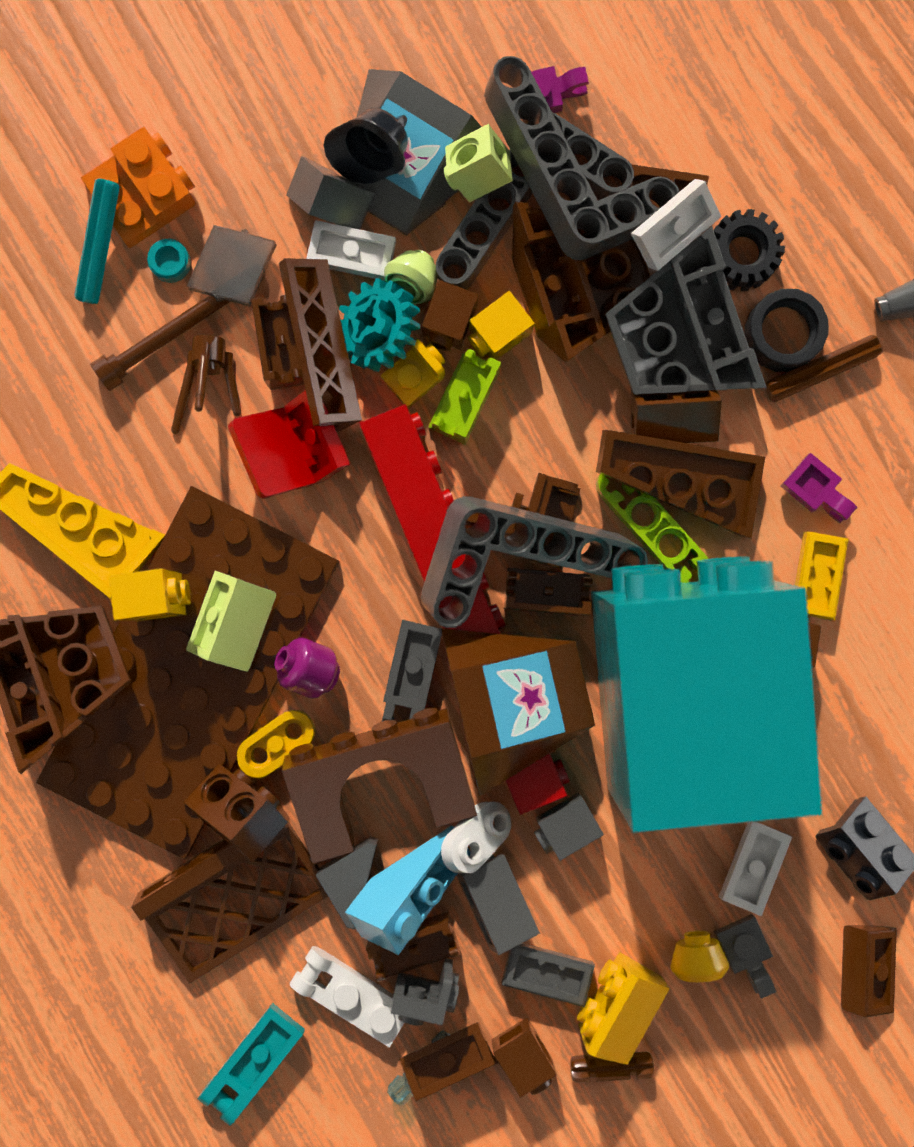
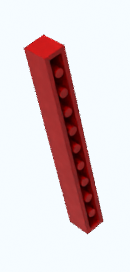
(421, 510)

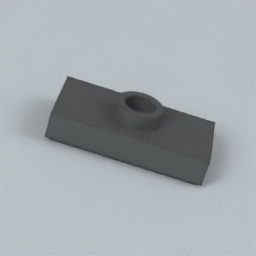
(548, 973)

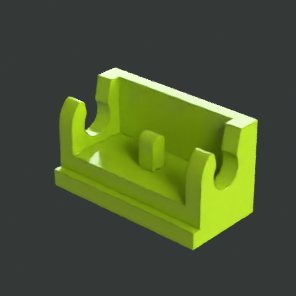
(465, 396)

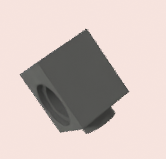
(567, 827)

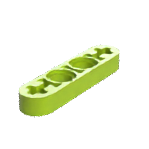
(650, 535)

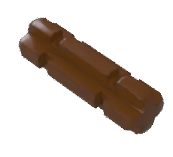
(604, 1070)

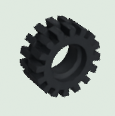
(764, 237)

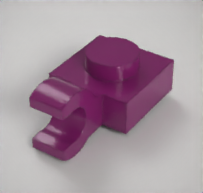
(556, 88)
(815, 485)

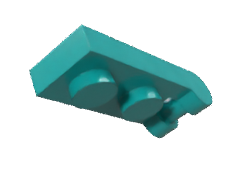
(252, 1063)

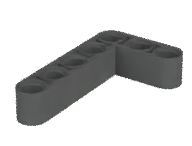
(564, 173)
(495, 223)
(525, 542)

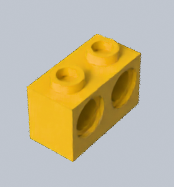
(149, 595)

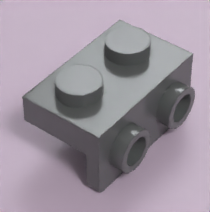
(425, 999)

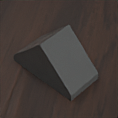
(329, 195)
(347, 876)

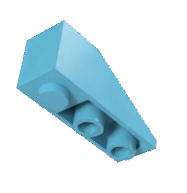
(402, 896)

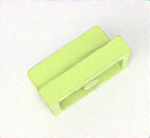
(231, 621)

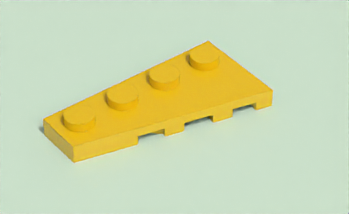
(75, 528)

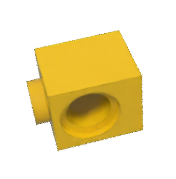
(500, 327)

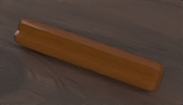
(823, 368)

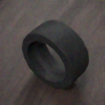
(808, 308)

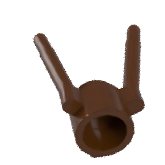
(205, 359)

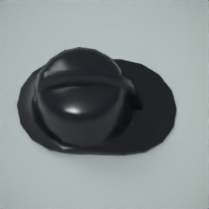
(368, 146)

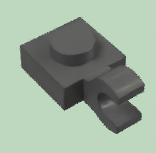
(745, 950)

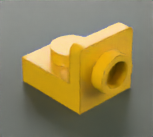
(415, 374)

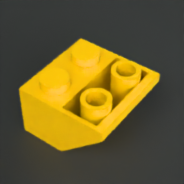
(621, 1009)

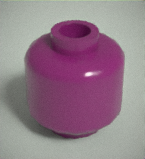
(307, 668)

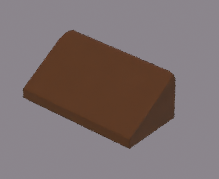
(868, 970)

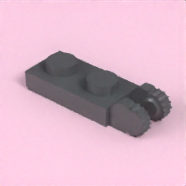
(411, 668)

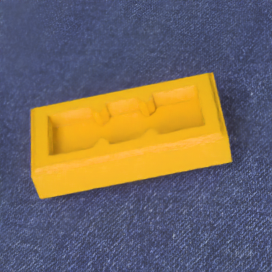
(821, 572)

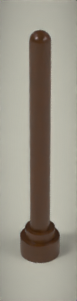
(113, 369)

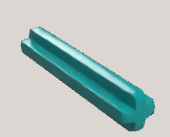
(96, 241)

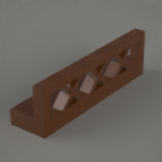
(320, 342)

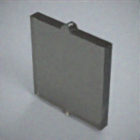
(231, 265)

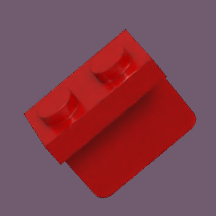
(285, 449)

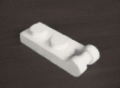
(348, 995)

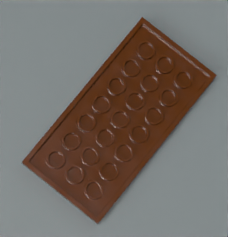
(180, 711)

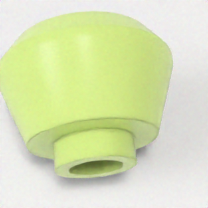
(415, 273)

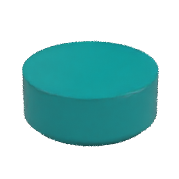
(169, 260)

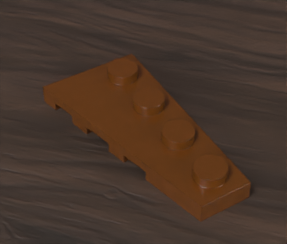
(693, 478)

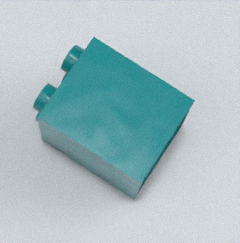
(706, 695)

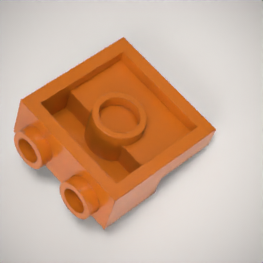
(149, 186)

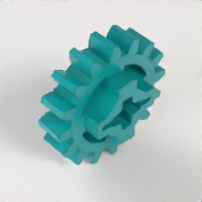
(378, 324)

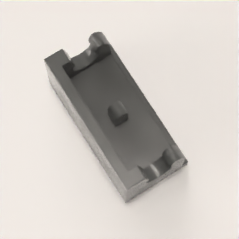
(498, 905)

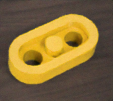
(275, 741)

